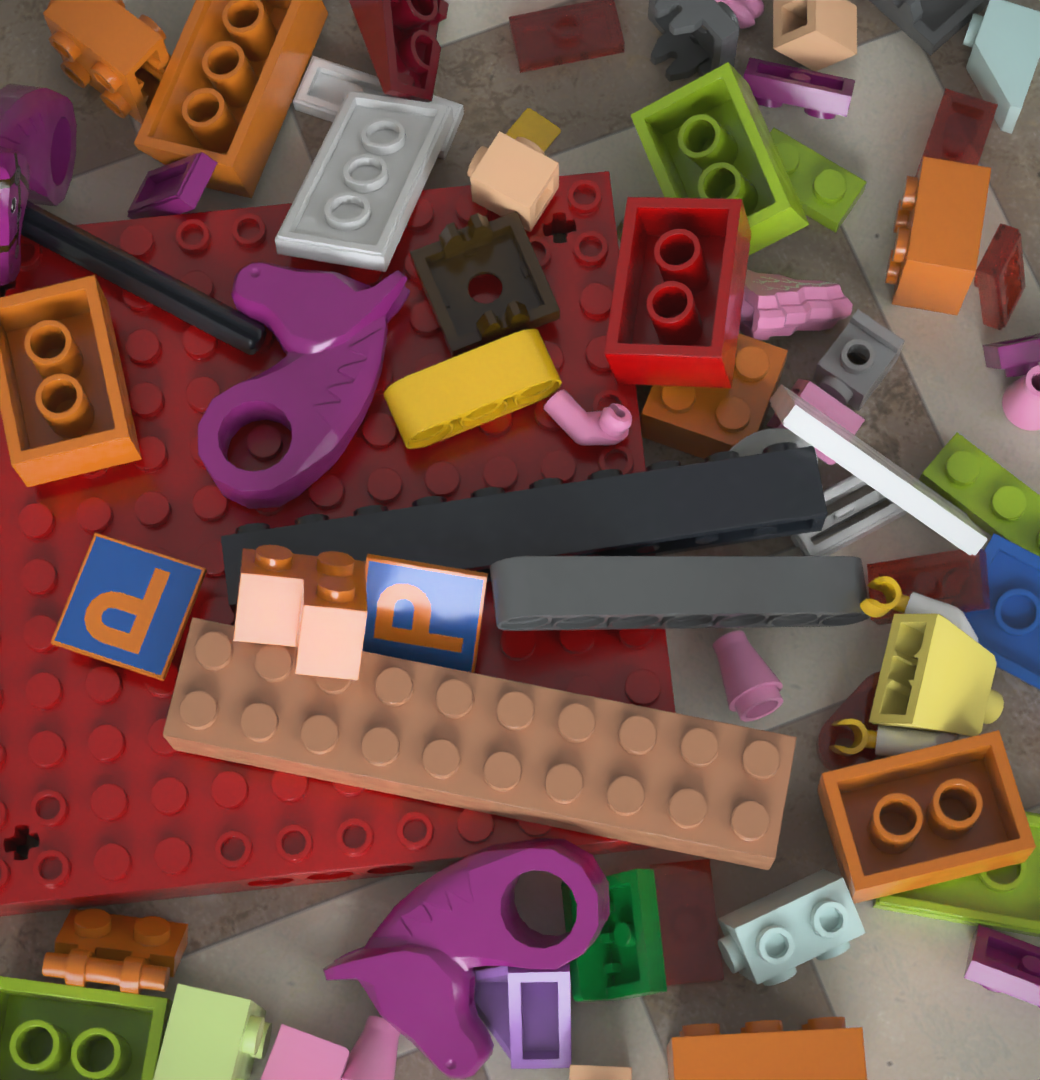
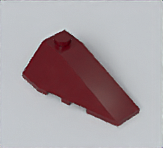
(402, 43)

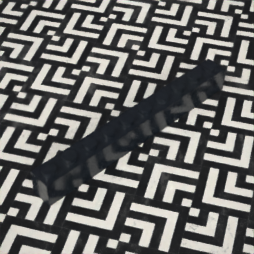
(607, 515)

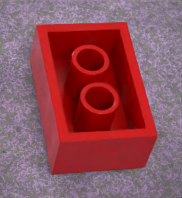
(678, 292)

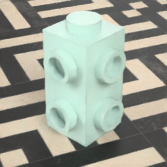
(790, 928)

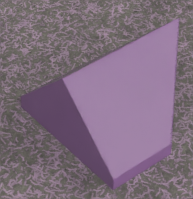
(528, 1014)

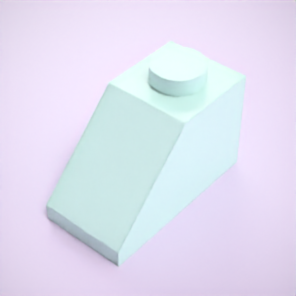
(1004, 56)

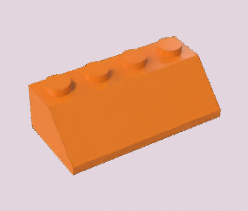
(231, 86)

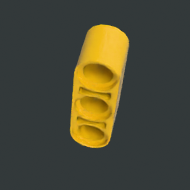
(472, 389)

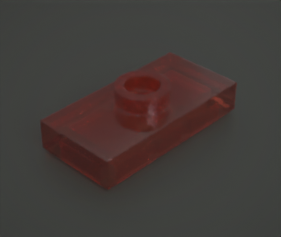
(566, 34)
(1001, 277)
(688, 922)

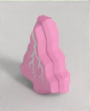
(785, 305)

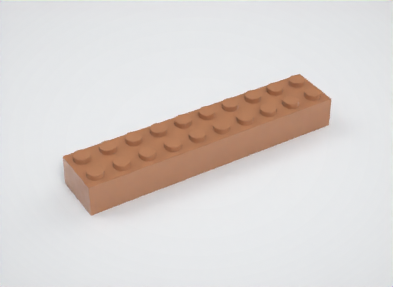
(487, 746)

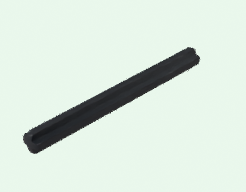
(143, 280)

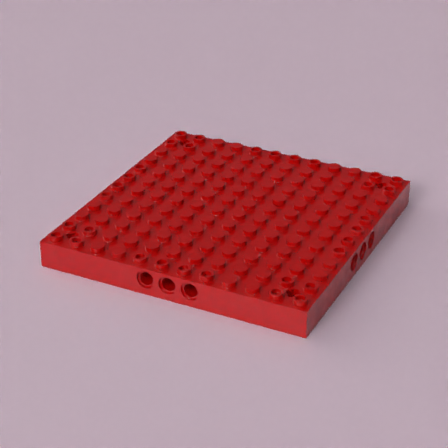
(85, 738)

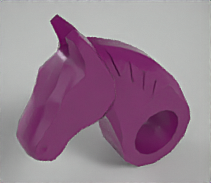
(319, 391)
(466, 918)

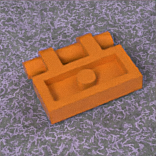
(116, 950)

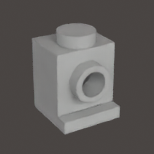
(868, 343)

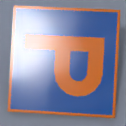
(129, 606)
(423, 612)

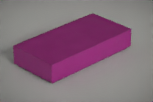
(173, 187)

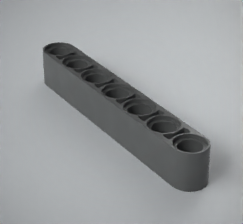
(676, 592)

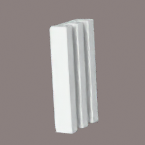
(855, 531)

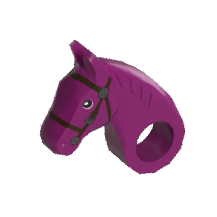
(35, 161)

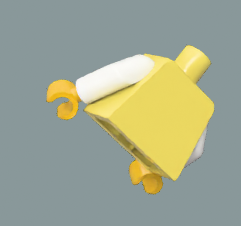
(930, 679)

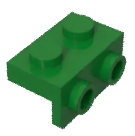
(629, 949)

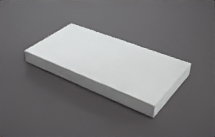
(365, 181)
(877, 470)

